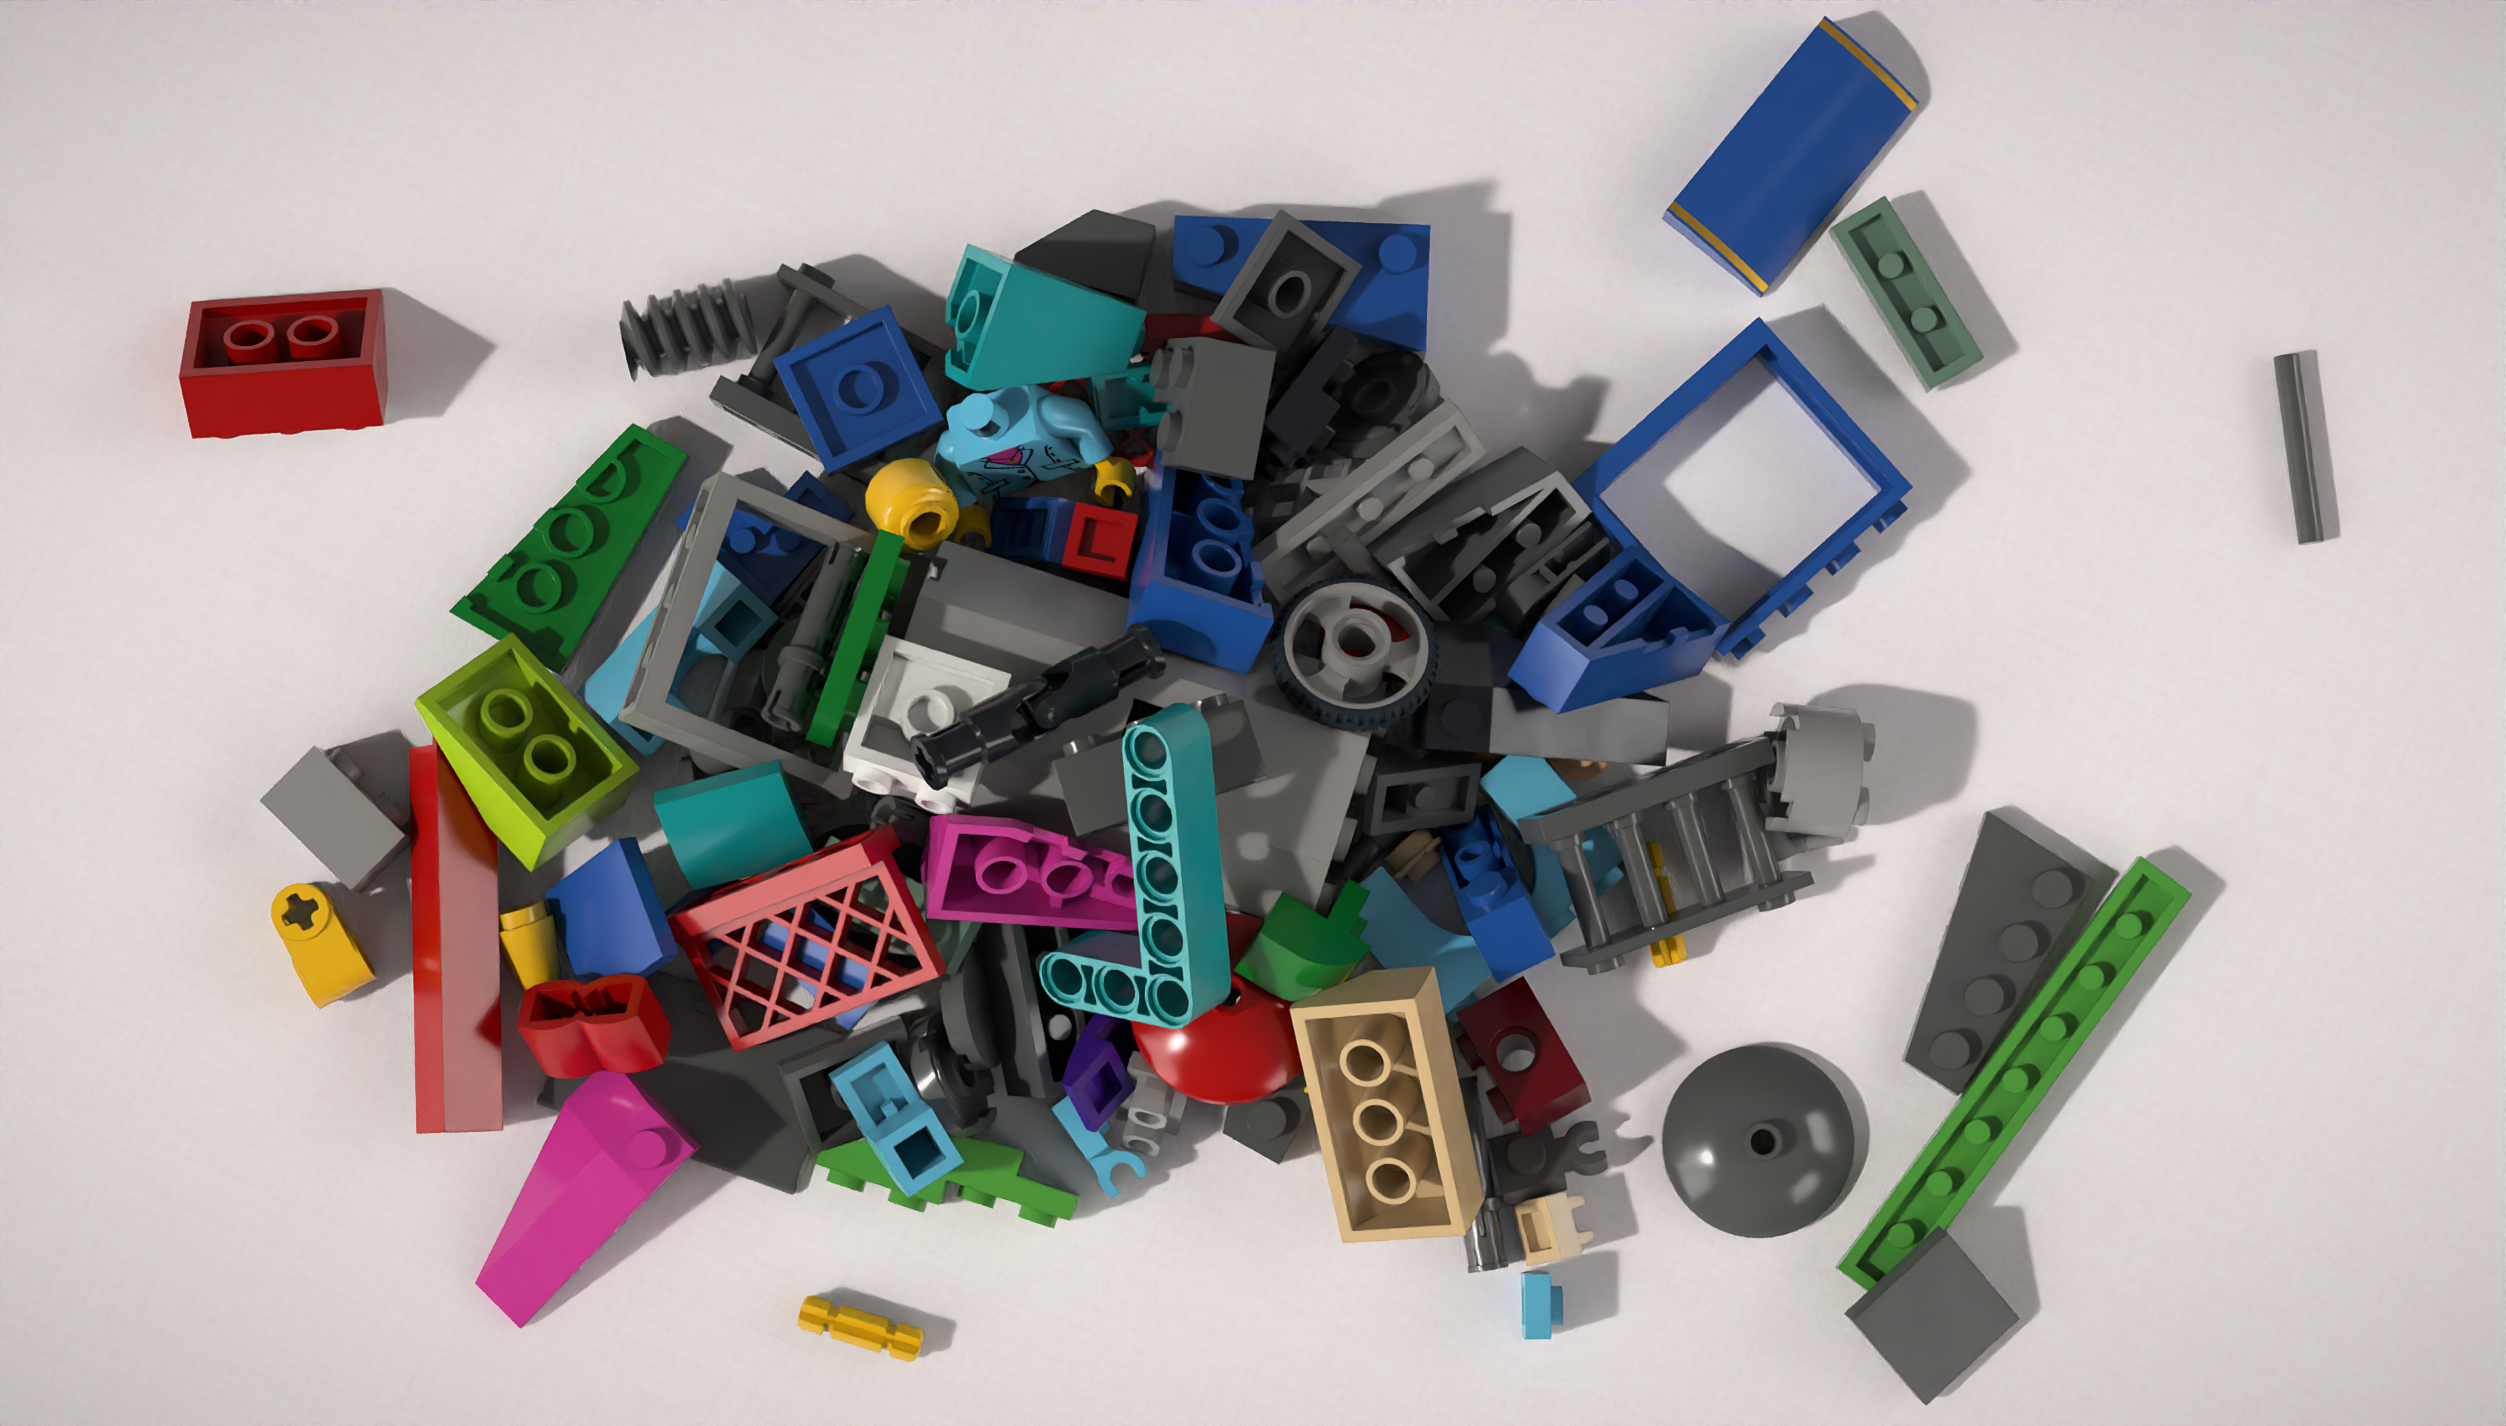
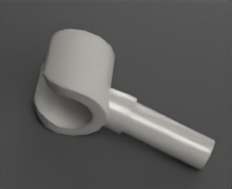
(1786, 848)

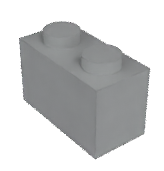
(338, 817)

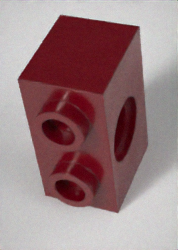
(1512, 1022)

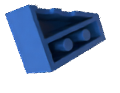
(1618, 637)

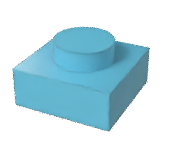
(1540, 1305)

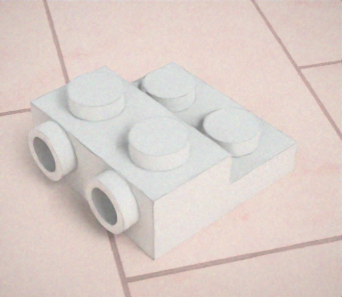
(912, 694)

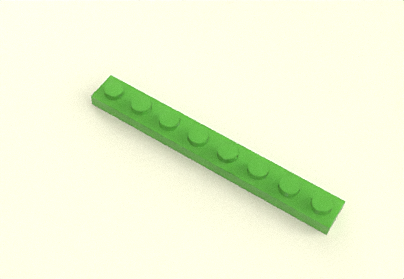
(2019, 1071)

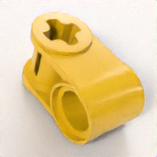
(328, 953)

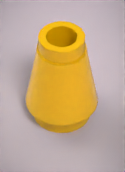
(529, 943)

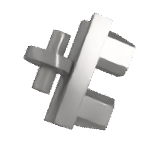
(1149, 1109)

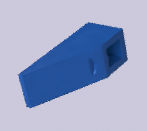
(1493, 895)

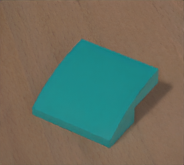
(734, 824)

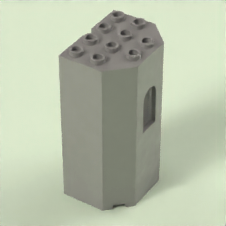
(1270, 832)

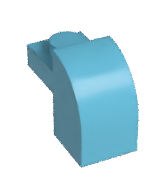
(895, 1119)

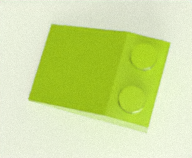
(526, 751)

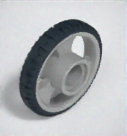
(1352, 677)

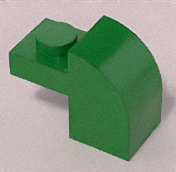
(1302, 951)

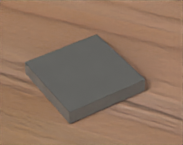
(1932, 1315)

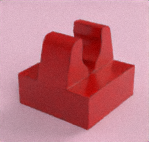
(1102, 541)

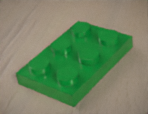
(860, 640)

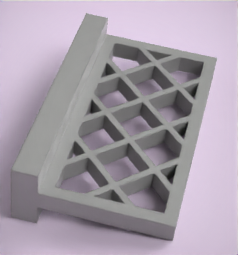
(1364, 498)

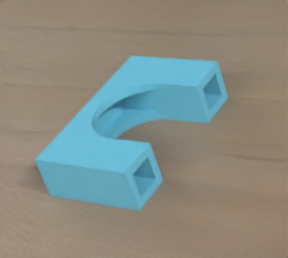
(1407, 938)

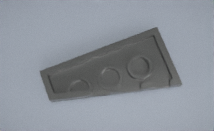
(1998, 936)

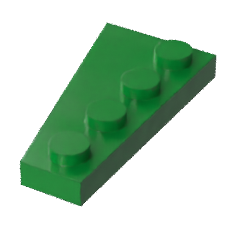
(577, 551)

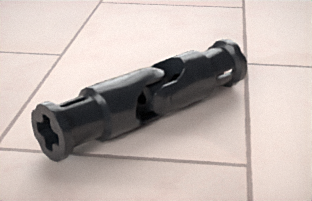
(1060, 693)

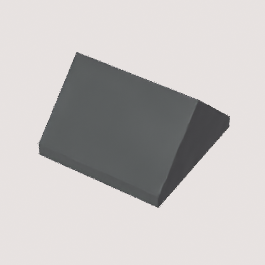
(1286, 291)
(813, 1095)

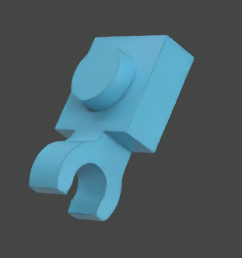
(1096, 1148)

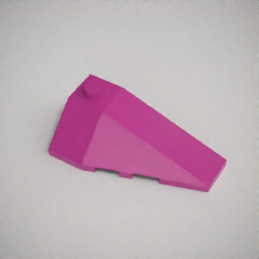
(1023, 876)
(591, 1176)

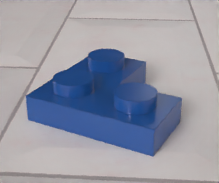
(770, 557)

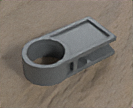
(1539, 585)

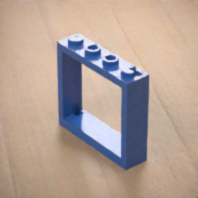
(1836, 551)

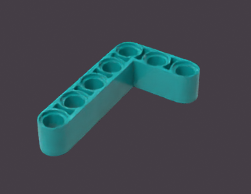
(1182, 949)

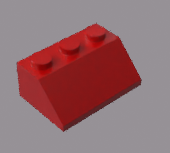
(285, 364)

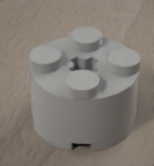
(1816, 770)

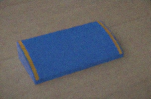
(1791, 157)

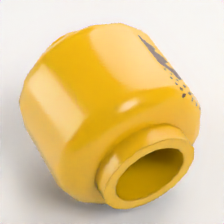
(913, 503)

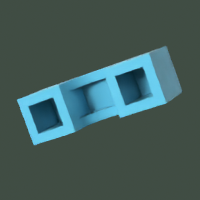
(725, 624)

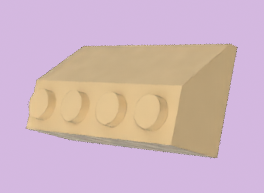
(1388, 1107)

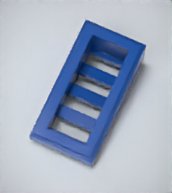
(1031, 529)

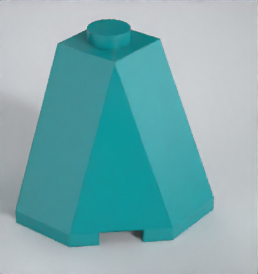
(1033, 326)

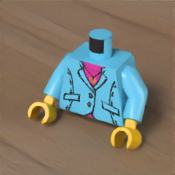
(1018, 441)

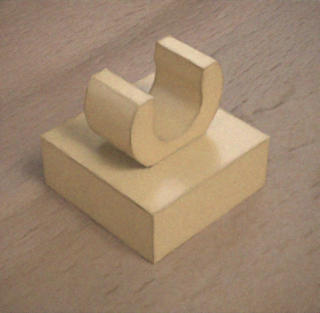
(1548, 1228)

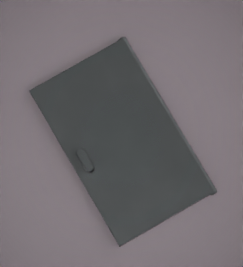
(721, 1096)

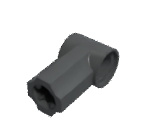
(738, 706)

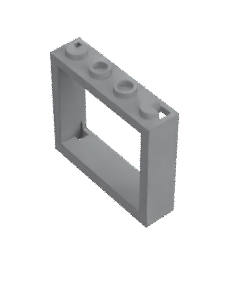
(677, 610)

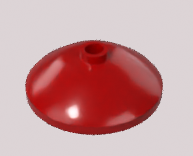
(1231, 1050)

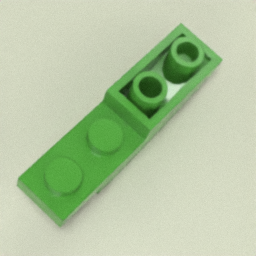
(986, 1173)

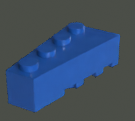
(1380, 308)
(1197, 569)

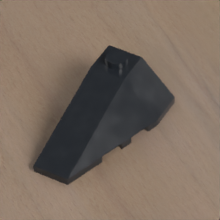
(1487, 712)

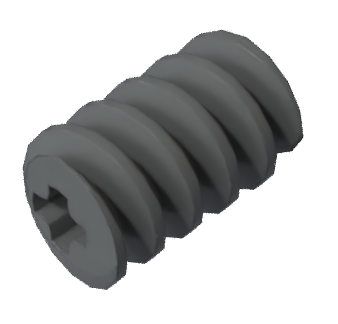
(686, 329)

